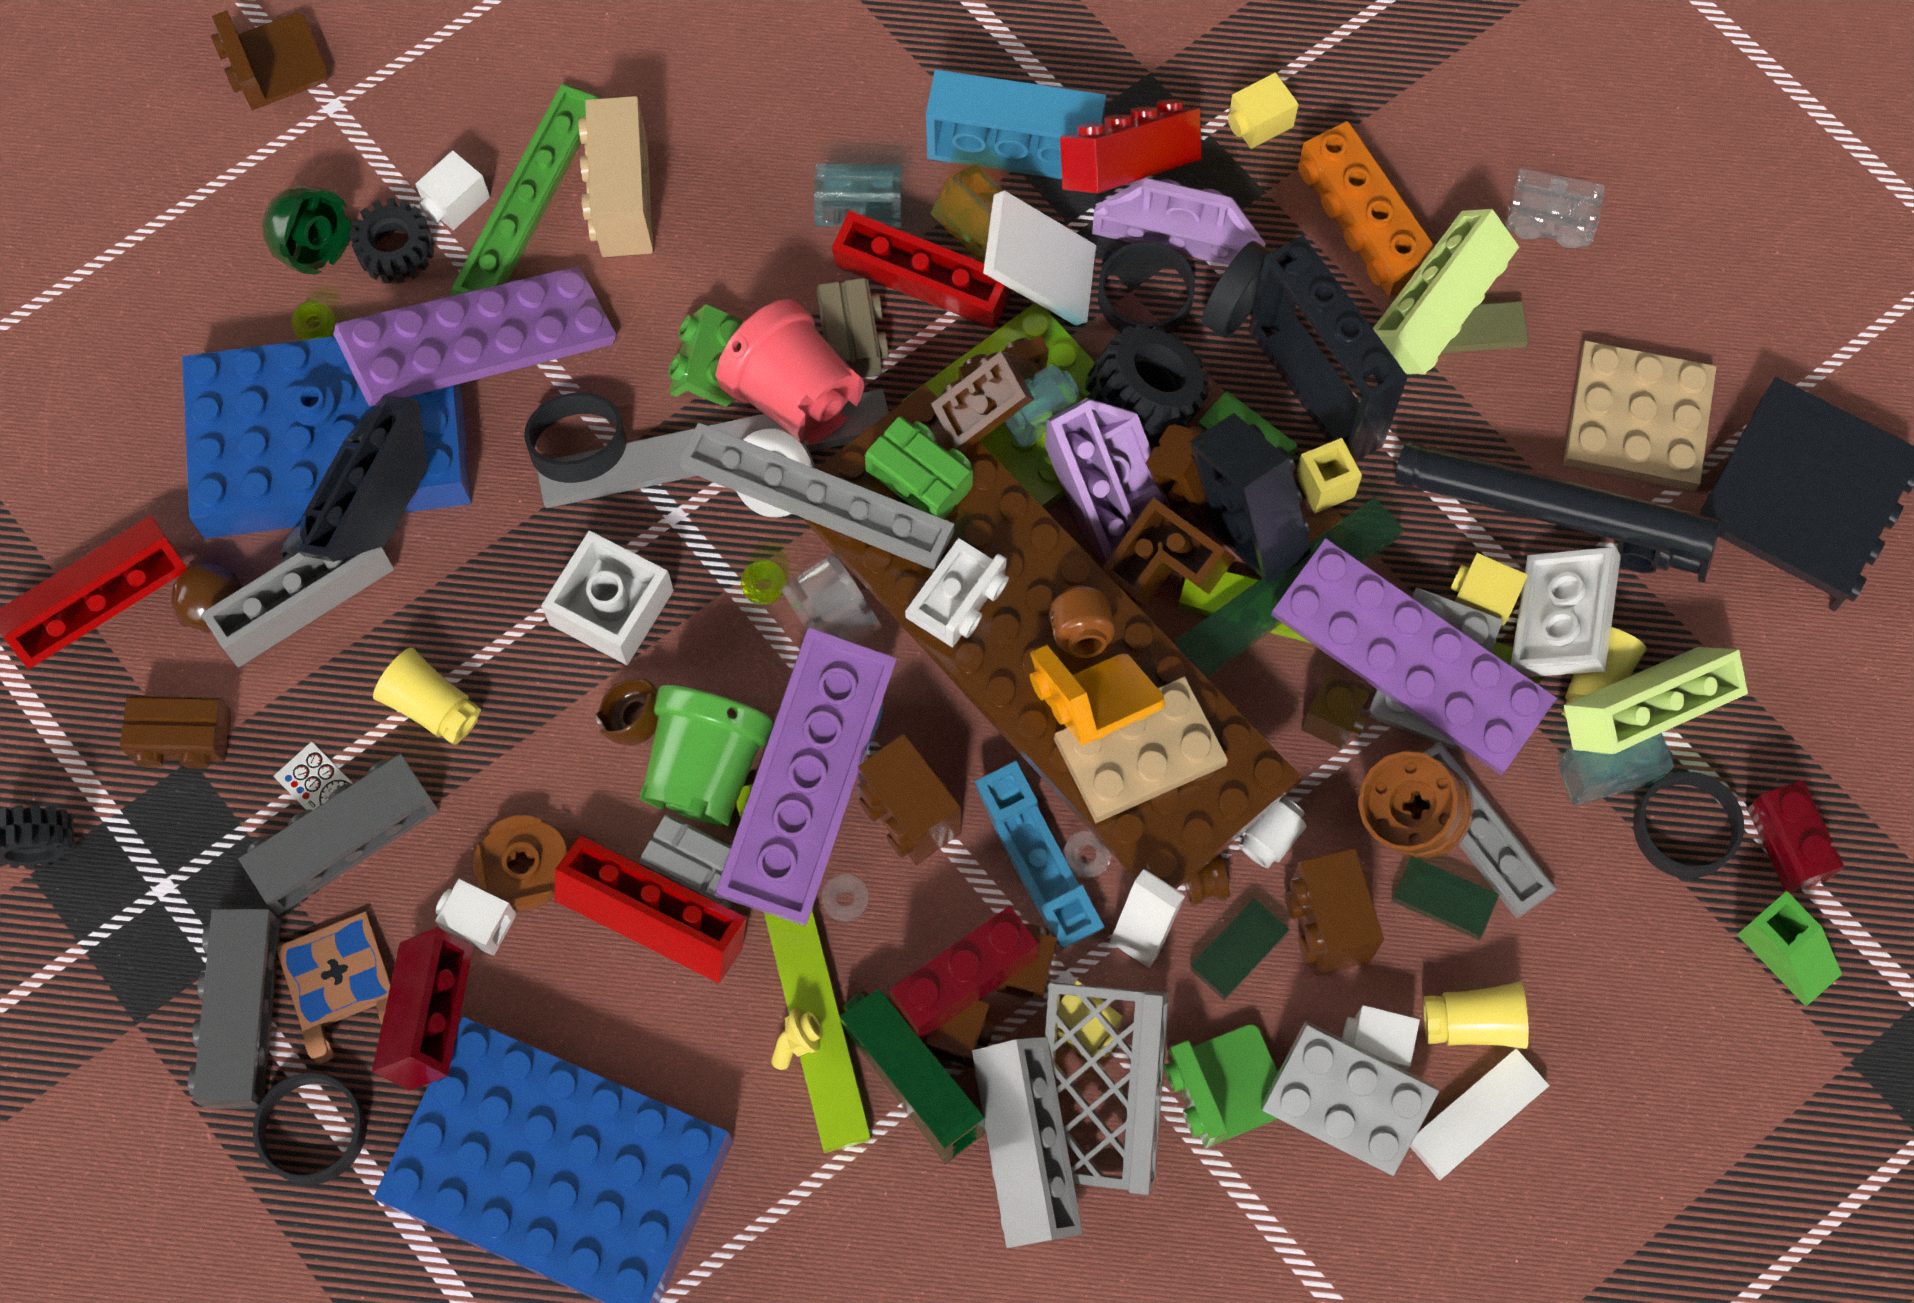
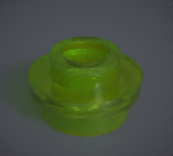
(308, 313)
(763, 570)

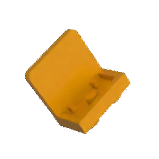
(1097, 697)

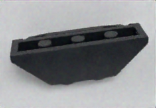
(367, 483)

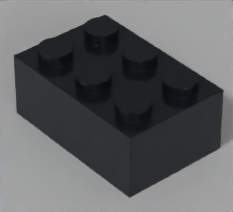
(1252, 496)

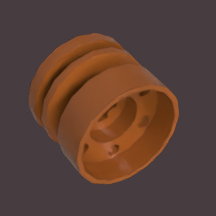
(1397, 786)

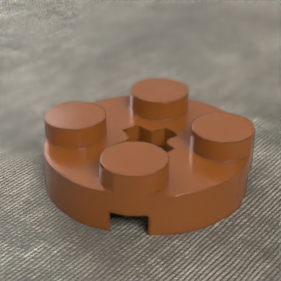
(501, 848)

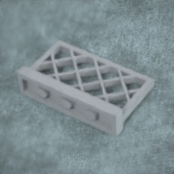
(1144, 1084)

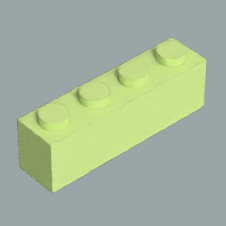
(1446, 289)
(1655, 700)

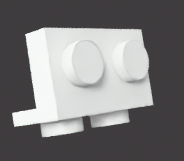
(956, 593)

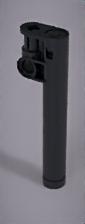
(1647, 532)

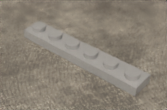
(816, 496)

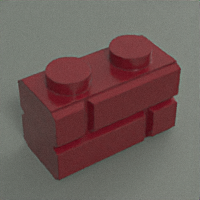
(1795, 837)

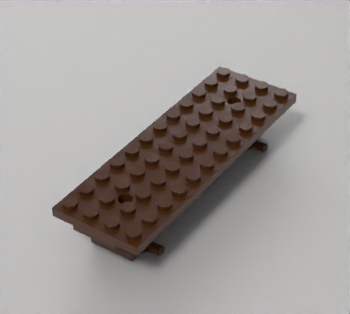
(993, 666)

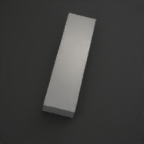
(1497, 851)

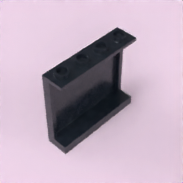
(1811, 490)

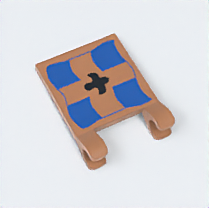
(334, 977)

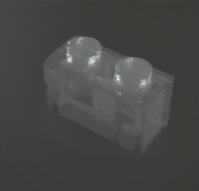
(1554, 208)

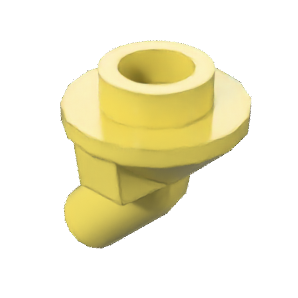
(800, 1037)

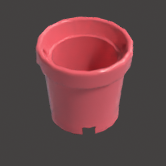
(789, 372)

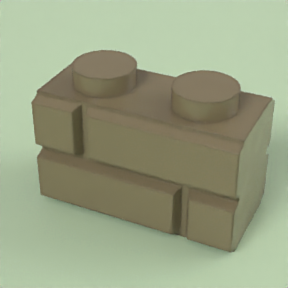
(849, 324)

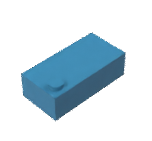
(1004, 122)

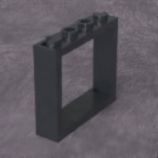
(1301, 278)

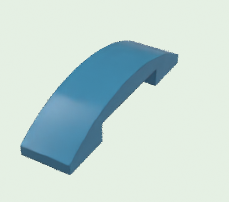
(1037, 856)

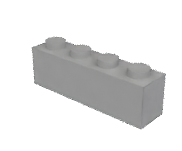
(289, 600)
(1027, 1142)

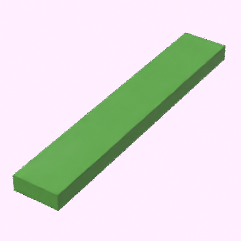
(526, 194)

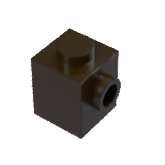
(1337, 712)

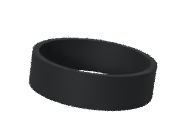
(1152, 251)
(1235, 291)
(569, 405)
(1714, 788)
(270, 1101)

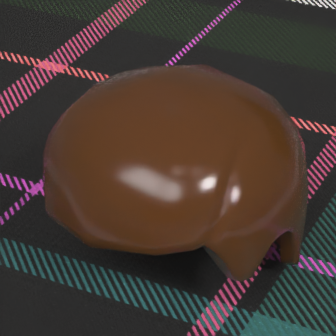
(199, 590)
(628, 712)

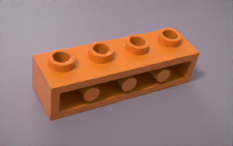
(1365, 206)

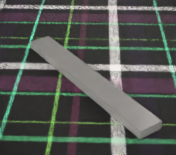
(657, 458)

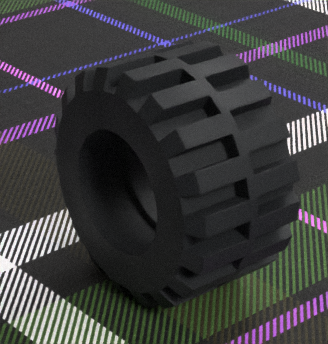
(1150, 376)

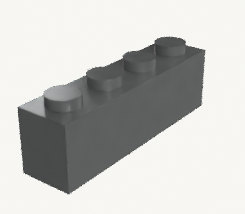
(337, 834)
(235, 1009)

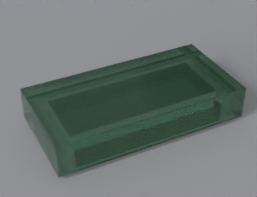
(1445, 898)
(1239, 949)

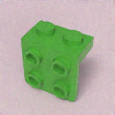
(1223, 1083)

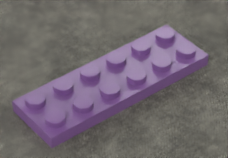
(474, 335)
(1413, 656)
(805, 777)

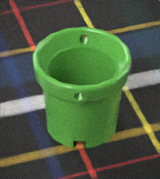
(701, 753)

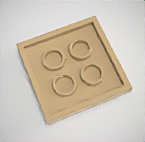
(1640, 416)

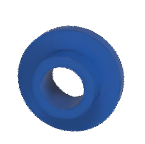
(316, 414)

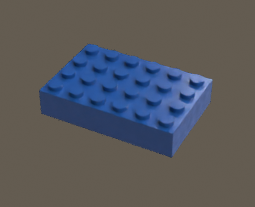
(260, 466)
(555, 1168)

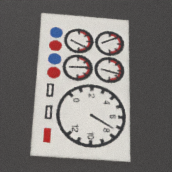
(311, 777)

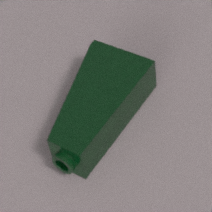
(912, 1074)

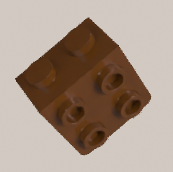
(269, 59)

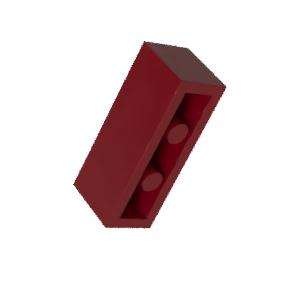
(965, 973)
(423, 1009)

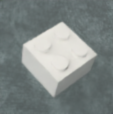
(608, 597)

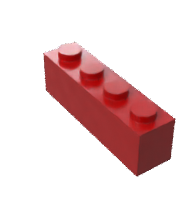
(1130, 146)
(919, 269)
(89, 592)
(649, 909)

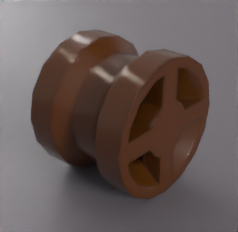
(1208, 882)

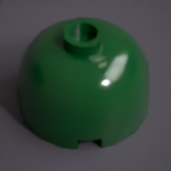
(306, 228)

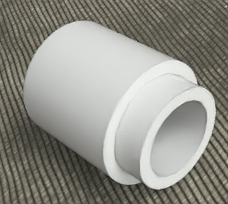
(1274, 833)

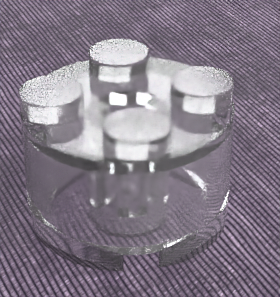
(831, 601)

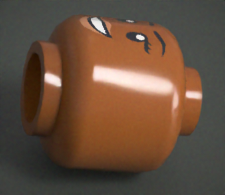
(1082, 621)

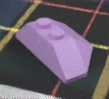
(1182, 217)
(1102, 469)

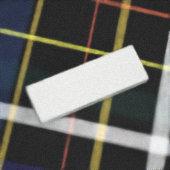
(1147, 918)
(1478, 1114)

